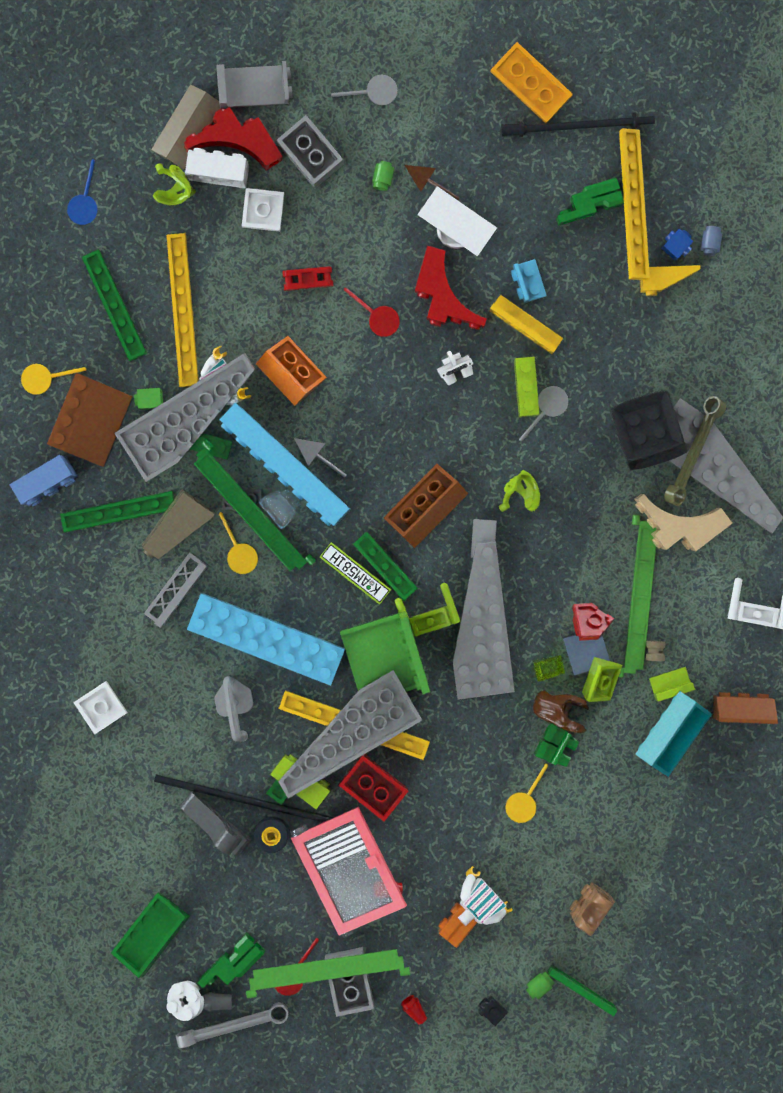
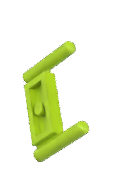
(435, 618)

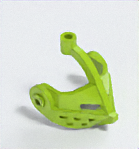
(170, 196)
(530, 494)

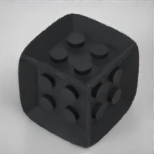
(648, 430)

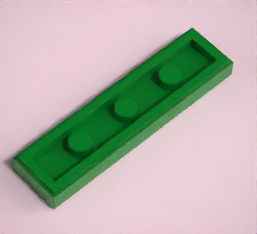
(385, 566)
(582, 990)

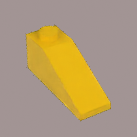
(664, 277)

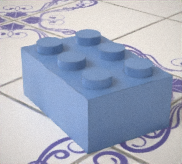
(44, 481)

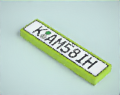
(355, 573)

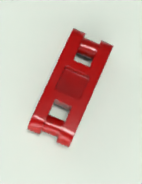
(307, 278)

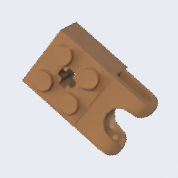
(591, 908)

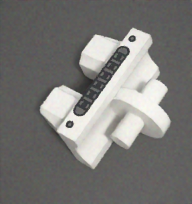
(462, 364)

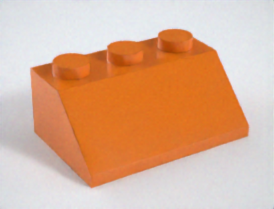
(290, 370)

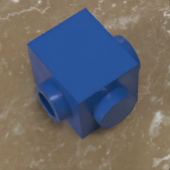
(677, 244)

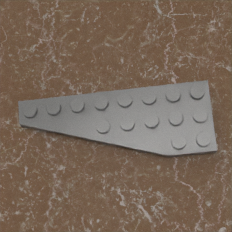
(170, 429)
(723, 470)
(482, 643)
(365, 722)

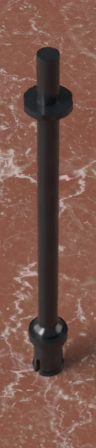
(521, 128)

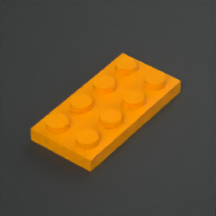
(531, 82)

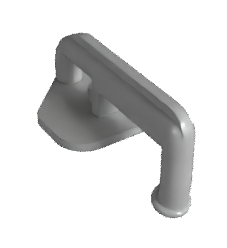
(232, 700)

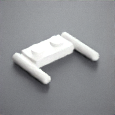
(752, 612)

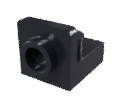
(492, 1010)

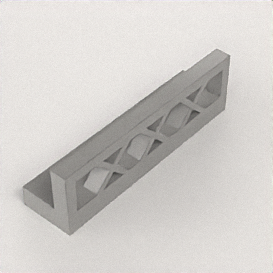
(180, 595)

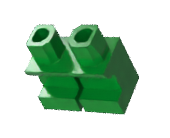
(553, 753)

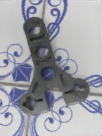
(223, 834)

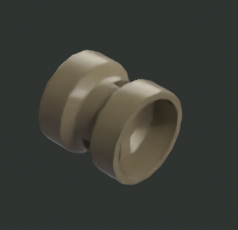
(655, 650)

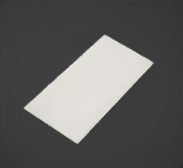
(457, 221)

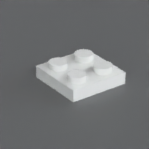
(263, 209)
(100, 707)

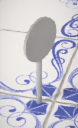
(380, 90)
(552, 402)

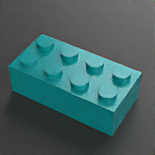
(673, 733)

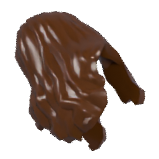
(556, 710)

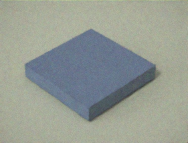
(582, 652)

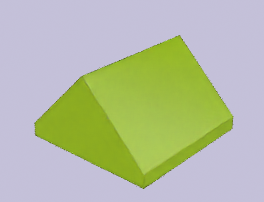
(601, 680)

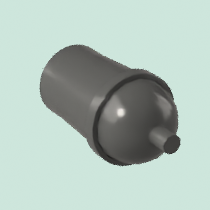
(217, 1001)

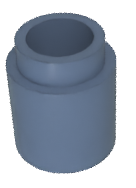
(711, 240)

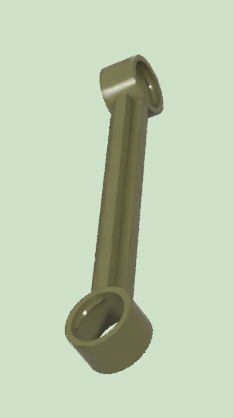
(675, 493)

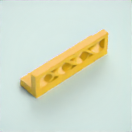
(526, 324)

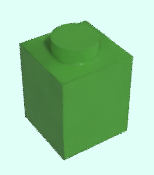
(148, 398)

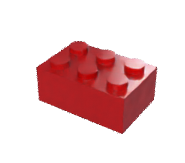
(373, 787)

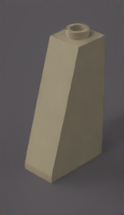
(176, 524)

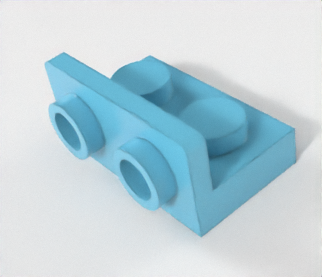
(529, 281)

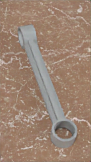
(190, 1037)

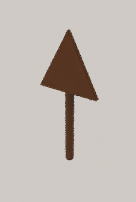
(422, 175)

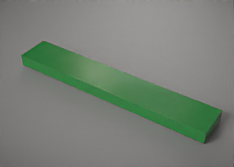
(114, 305)
(116, 511)

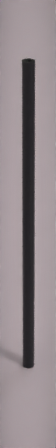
(241, 798)

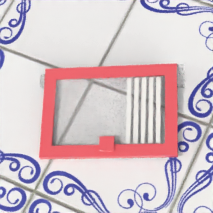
(348, 871)

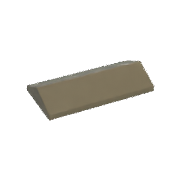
(189, 117)

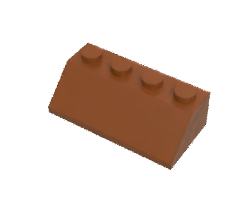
(426, 505)

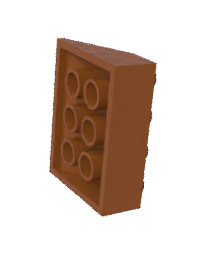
(89, 420)

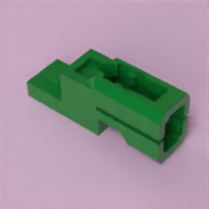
(592, 197)
(226, 965)

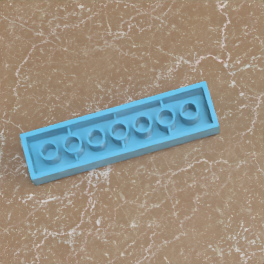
(282, 462)
(266, 639)

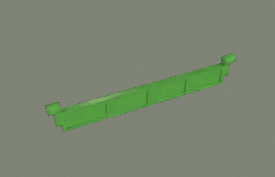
(640, 598)
(326, 970)

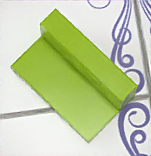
(670, 683)

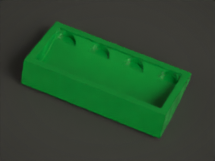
(150, 935)

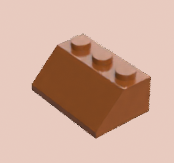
(744, 708)

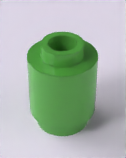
(383, 176)
(539, 985)

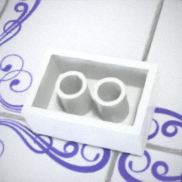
(217, 168)

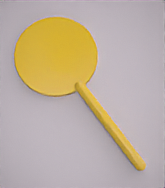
(37, 378)
(241, 557)
(521, 806)

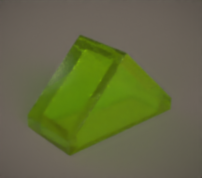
(548, 667)

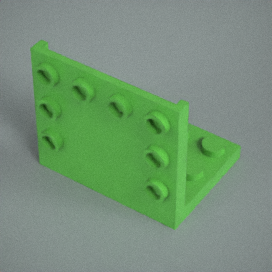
(383, 647)

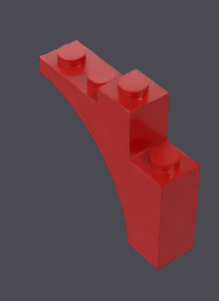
(227, 132)
(444, 304)

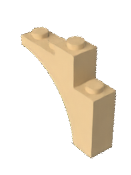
(670, 528)

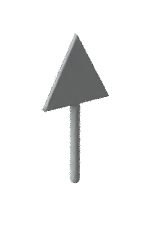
(311, 449)

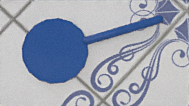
(83, 208)

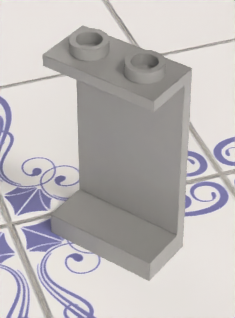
(253, 86)

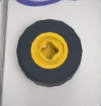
(275, 829)

